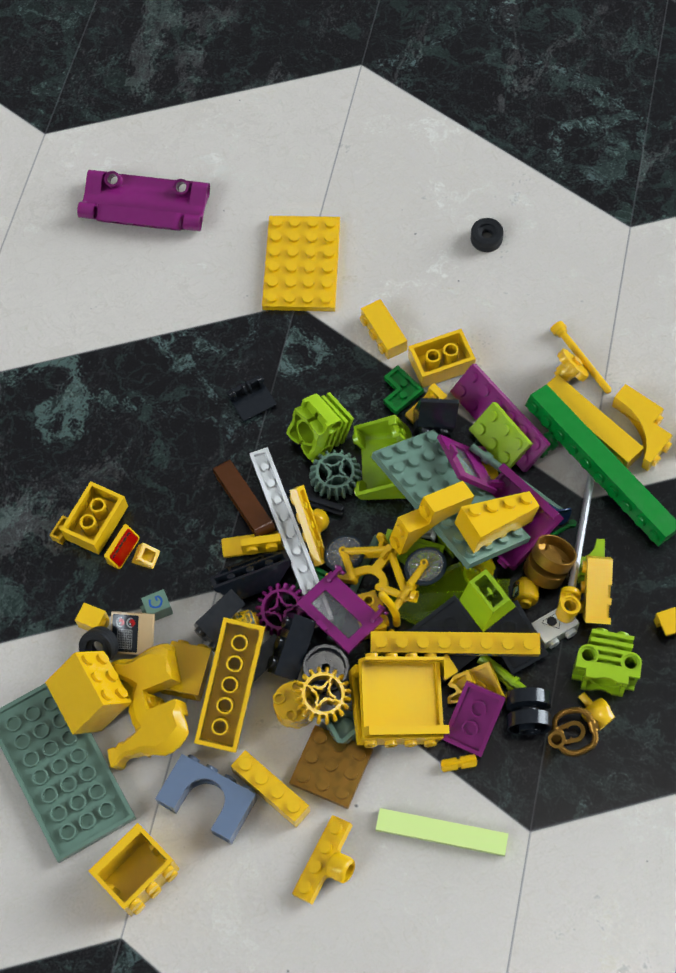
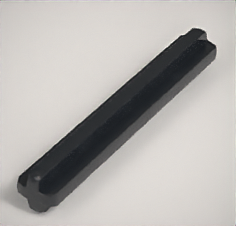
(325, 505)

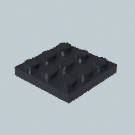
(449, 618)

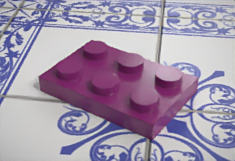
(474, 718)

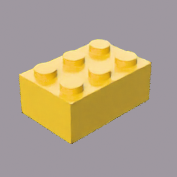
(441, 358)
(94, 517)

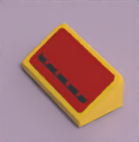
(121, 547)

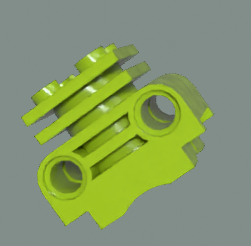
(319, 425)
(607, 663)

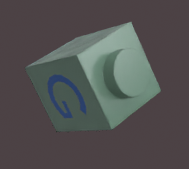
(157, 604)

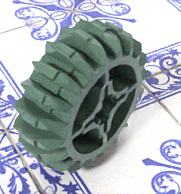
(335, 464)

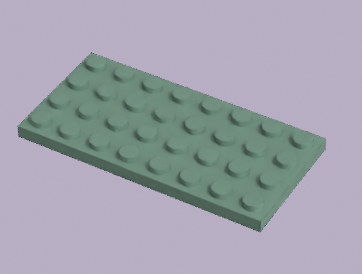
(421, 468)
(61, 775)

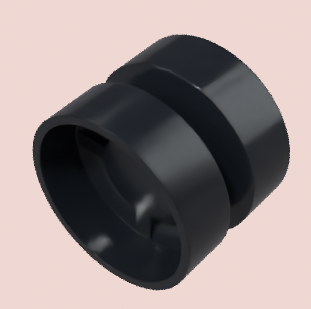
(528, 711)

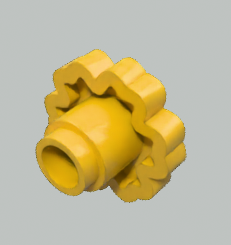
(570, 367)

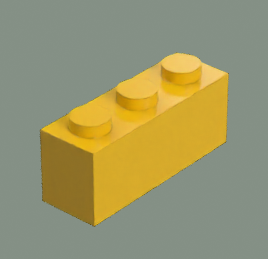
(383, 329)

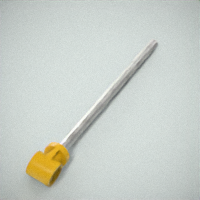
(570, 595)

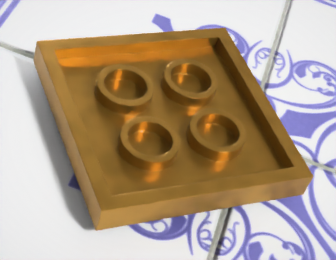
(330, 768)

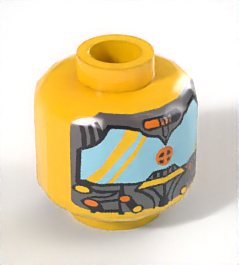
(525, 592)

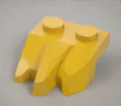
(481, 675)

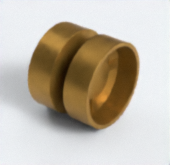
(549, 561)

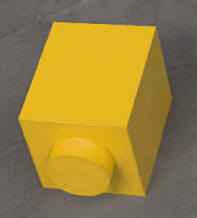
(91, 617)

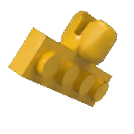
(312, 523)
(326, 861)

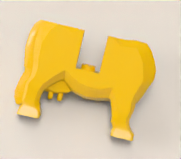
(157, 723)

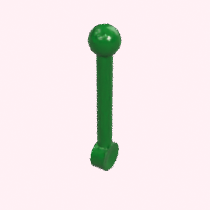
(572, 523)

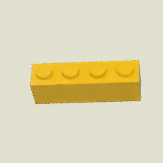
(270, 788)

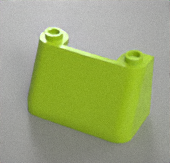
(372, 437)

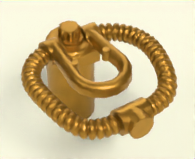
(557, 738)

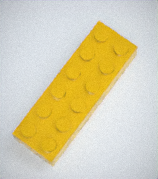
(229, 684)

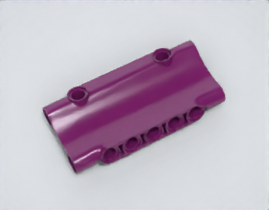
(144, 201)

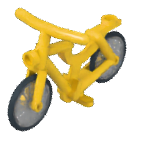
(422, 568)

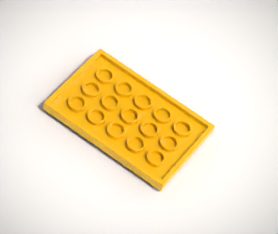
(301, 263)

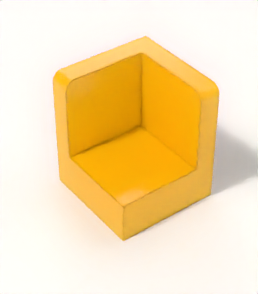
(666, 620)

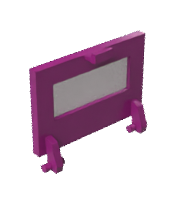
(468, 465)
(340, 611)

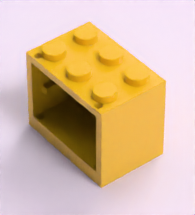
(88, 692)
(134, 870)

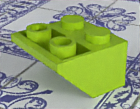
(486, 600)

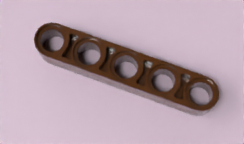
(243, 499)

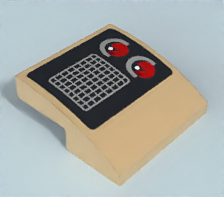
(133, 631)

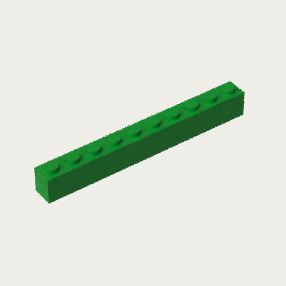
(602, 465)

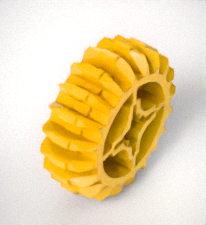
(331, 700)

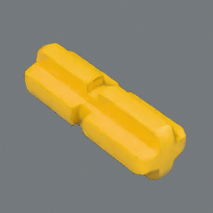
(453, 763)

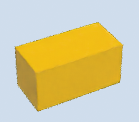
(56, 534)

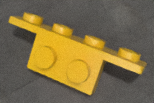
(251, 545)

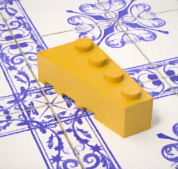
(494, 518)

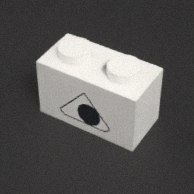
(553, 630)

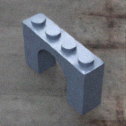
(189, 774)

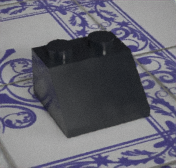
(436, 415)

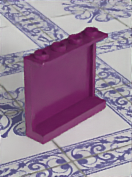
(543, 523)

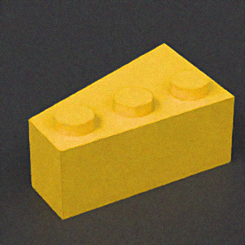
(596, 589)

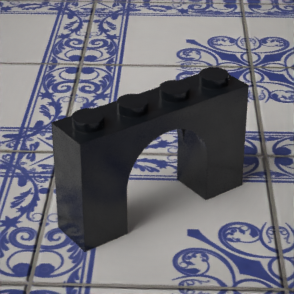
(211, 622)

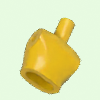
(599, 710)

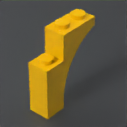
(646, 418)
(431, 512)

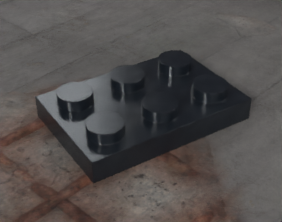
(517, 622)

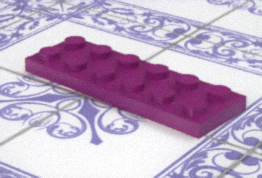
(477, 393)

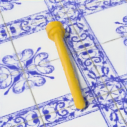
(559, 329)

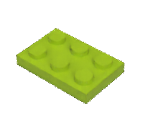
(500, 435)

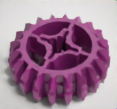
(279, 592)

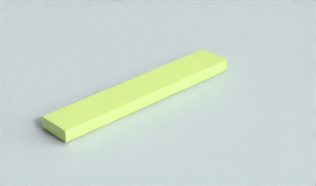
(442, 832)

